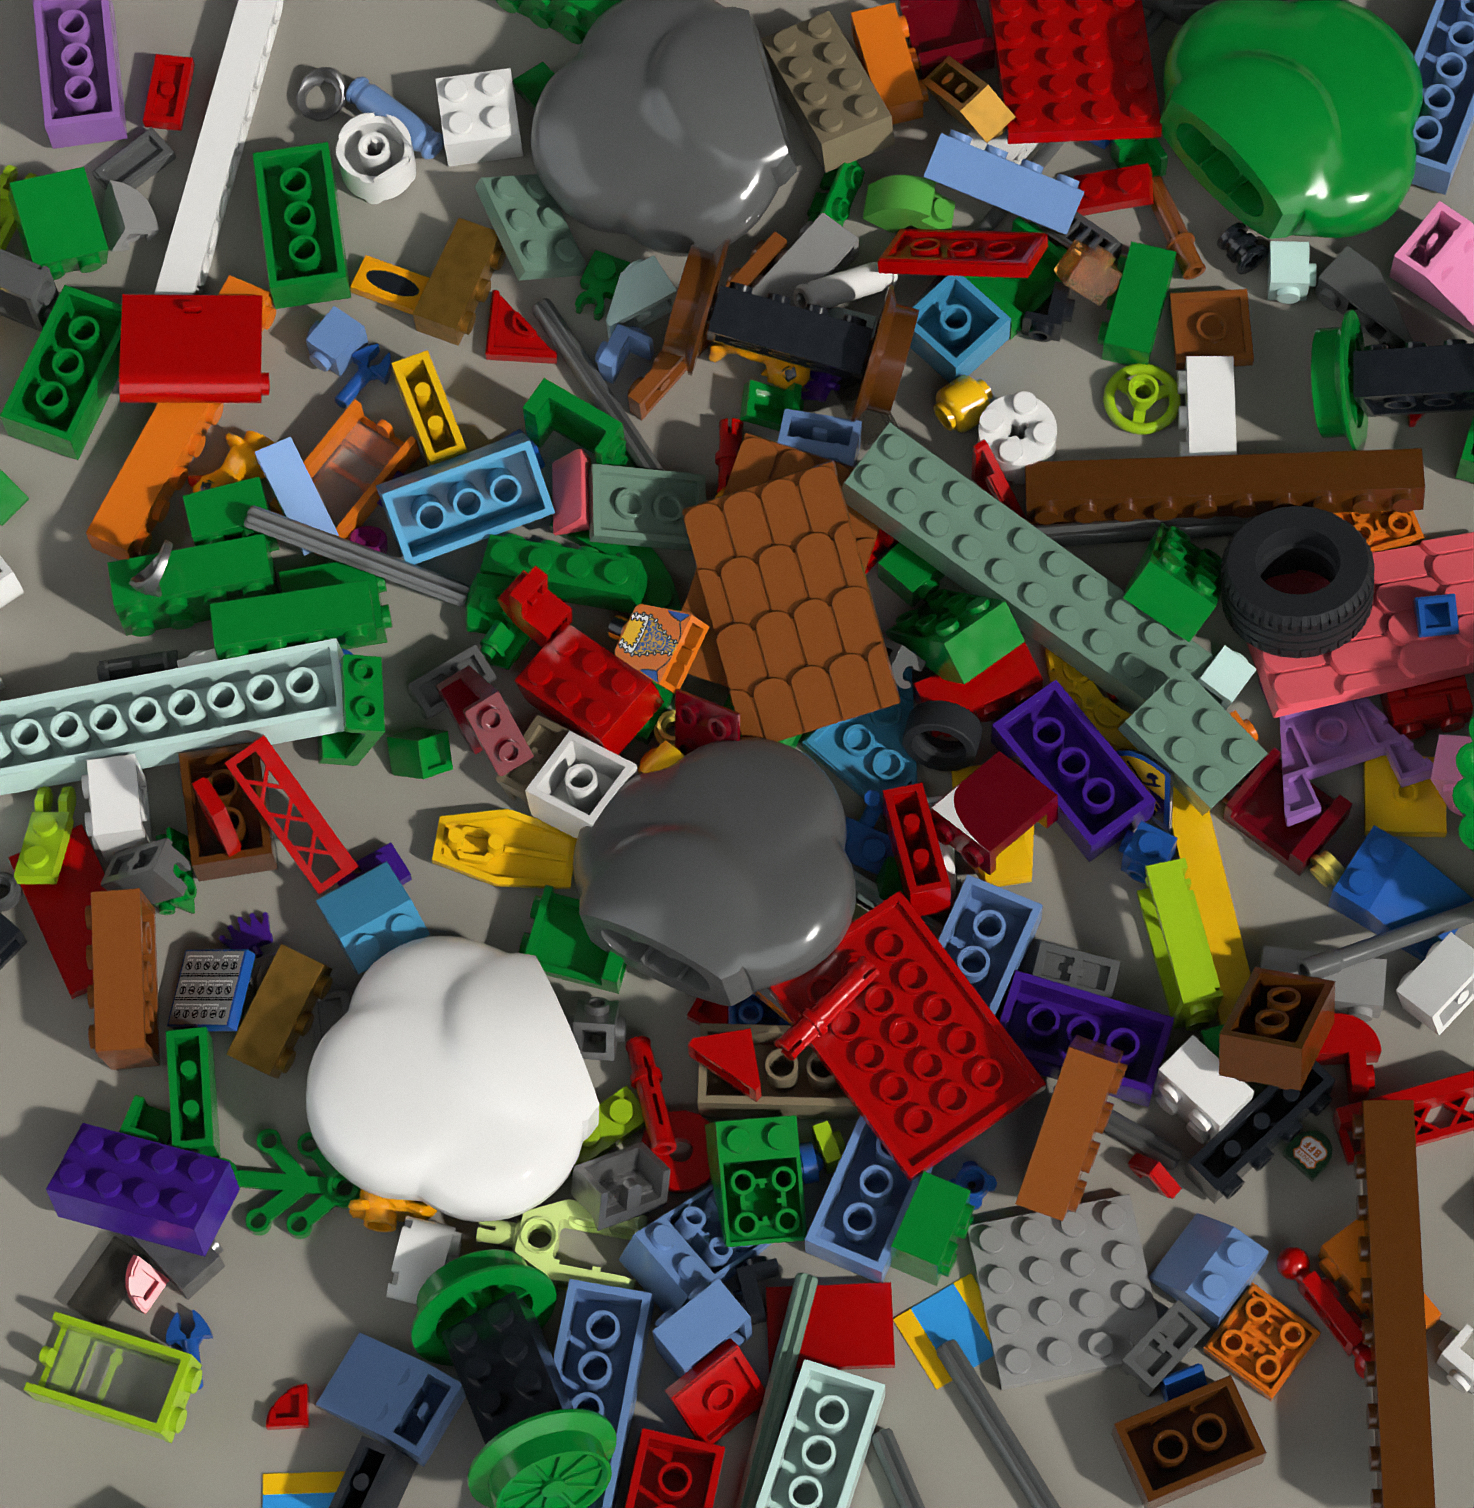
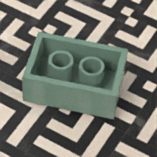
(1193, 739)

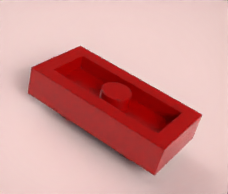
(168, 92)
(1115, 189)

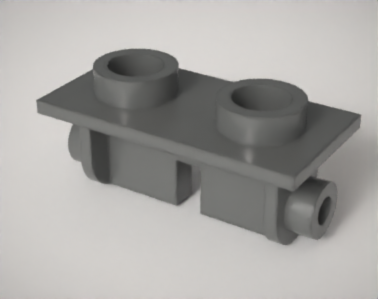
(136, 665)

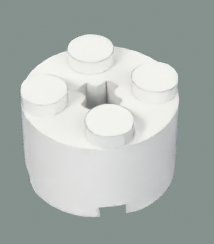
(376, 157)
(1014, 419)
(419, 1253)

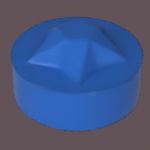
(811, 1163)

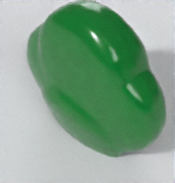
(1294, 113)

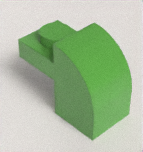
(907, 201)

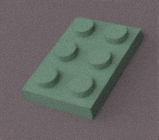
(530, 227)
(641, 505)

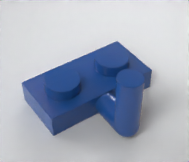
(864, 845)

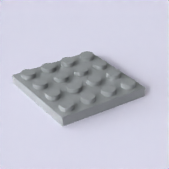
(1063, 1291)

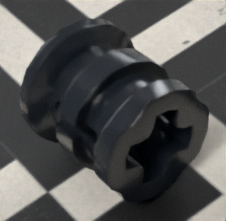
(1242, 248)

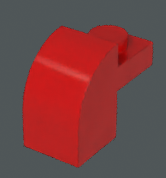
(534, 606)
(1352, 1044)

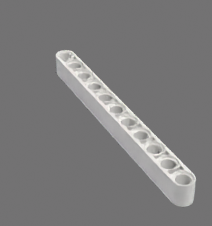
(219, 148)

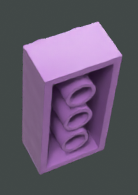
(79, 71)

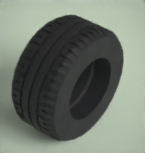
(1297, 622)

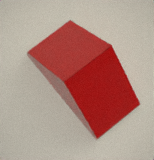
(731, 1058)

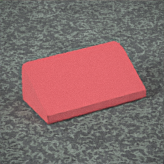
(571, 493)

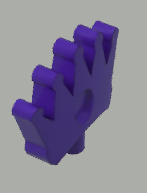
(820, 387)
(250, 937)

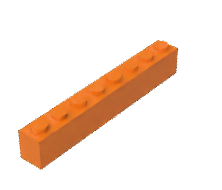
(160, 462)

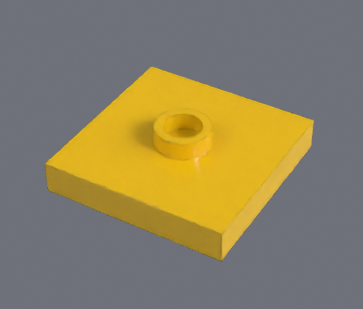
(1400, 811)

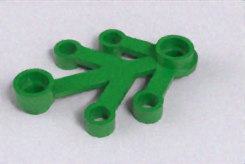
(293, 1186)

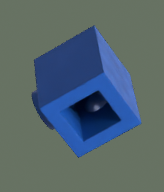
(1145, 847)

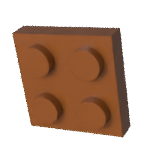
(1211, 325)

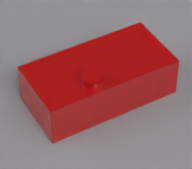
(673, 1472)

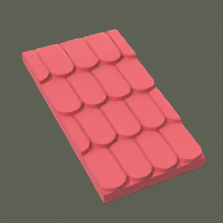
(1387, 649)

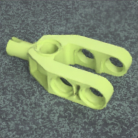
(552, 1220)

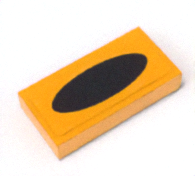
(389, 284)

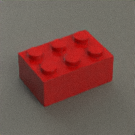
(589, 690)

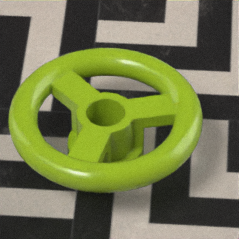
(1144, 383)

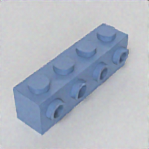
(1003, 183)

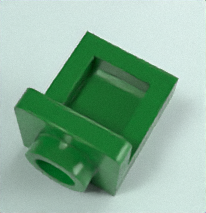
(766, 403)

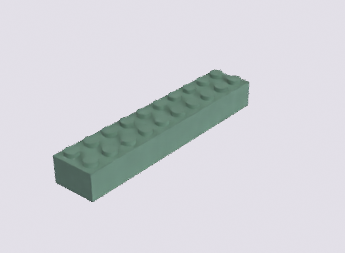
(1010, 560)

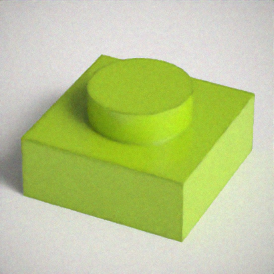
(829, 1144)

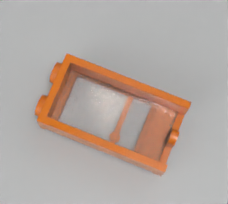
(350, 465)

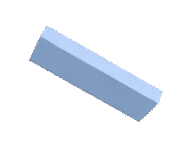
(293, 486)

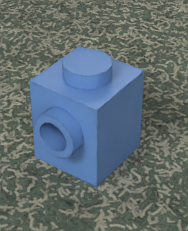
(334, 341)

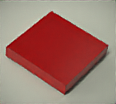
(717, 1393)

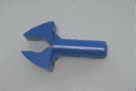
(364, 374)
(191, 1344)

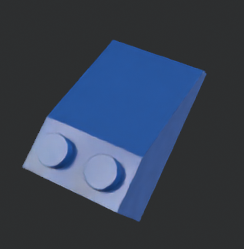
(1394, 887)

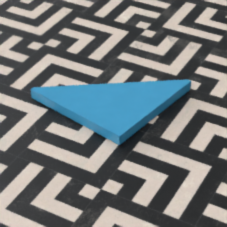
(868, 748)

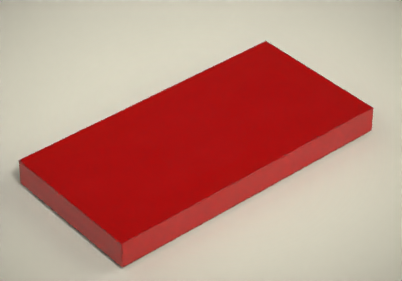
(963, 253)
(62, 907)

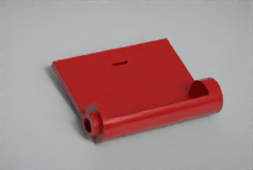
(192, 349)

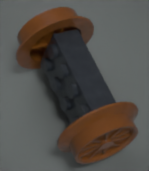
(790, 332)

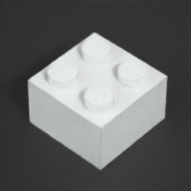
(479, 117)
(574, 782)
(117, 804)
(1196, 1092)

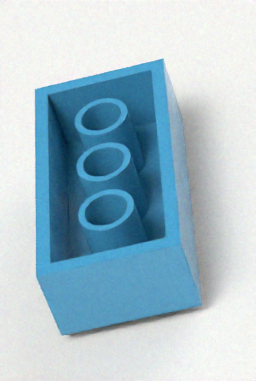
(465, 499)

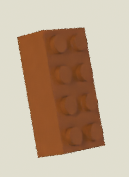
(123, 979)
(1069, 1128)

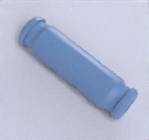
(372, 99)

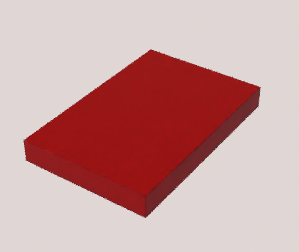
(845, 1328)

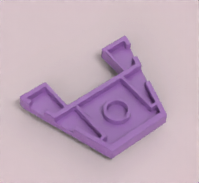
(1335, 739)

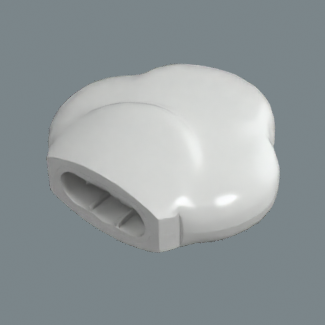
(453, 1082)

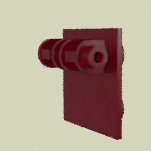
(702, 722)

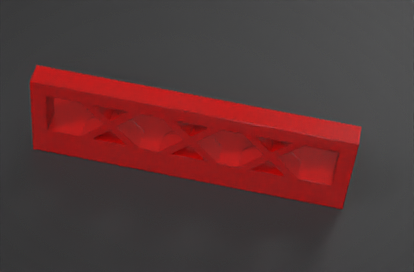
(303, 804)
(1425, 1097)

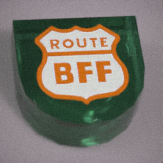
(1309, 1153)

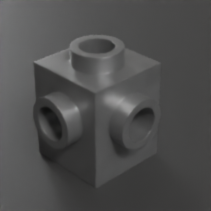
(597, 1028)

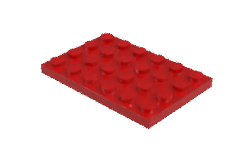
(1075, 70)
(916, 1043)

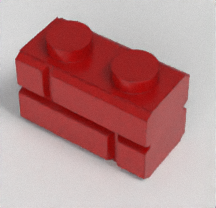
(1429, 706)

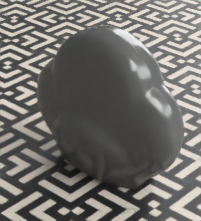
(665, 126)
(720, 870)

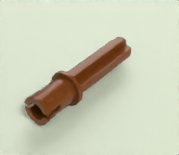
(1175, 231)

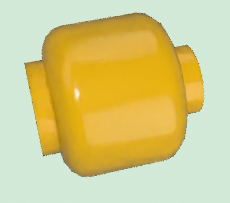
(962, 403)

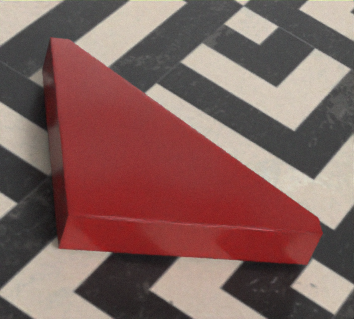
(513, 337)
(990, 478)

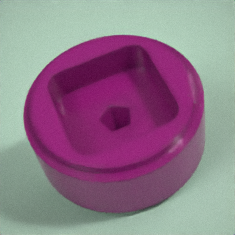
(370, 537)

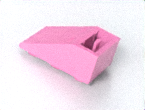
(1440, 264)

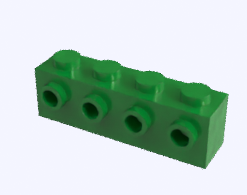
(574, 575)
(294, 619)

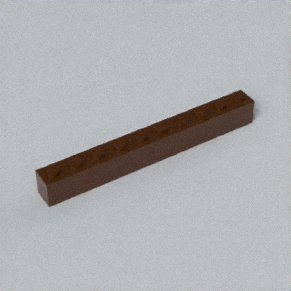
(1224, 485)
(1395, 1305)

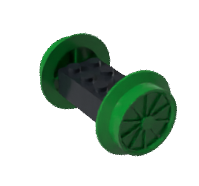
(1377, 381)
(487, 1323)

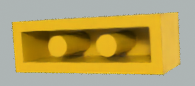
(428, 408)

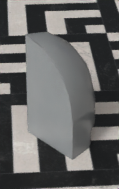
(127, 216)

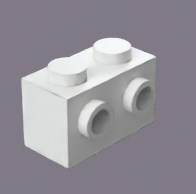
(1440, 984)

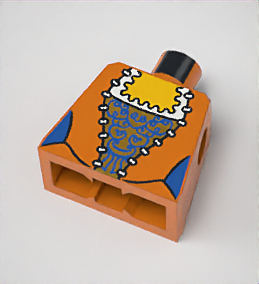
(659, 643)

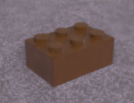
(253, 832)
(1277, 1028)
(1188, 1443)

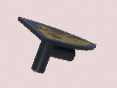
(1157, 781)

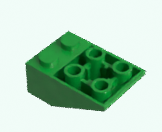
(1176, 582)
(958, 633)
(757, 1180)

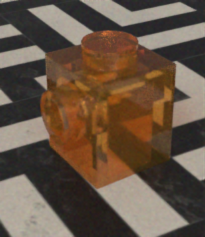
(1089, 271)

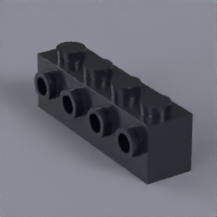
(1255, 1132)

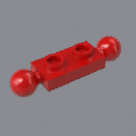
(1322, 1297)

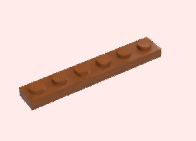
(669, 368)

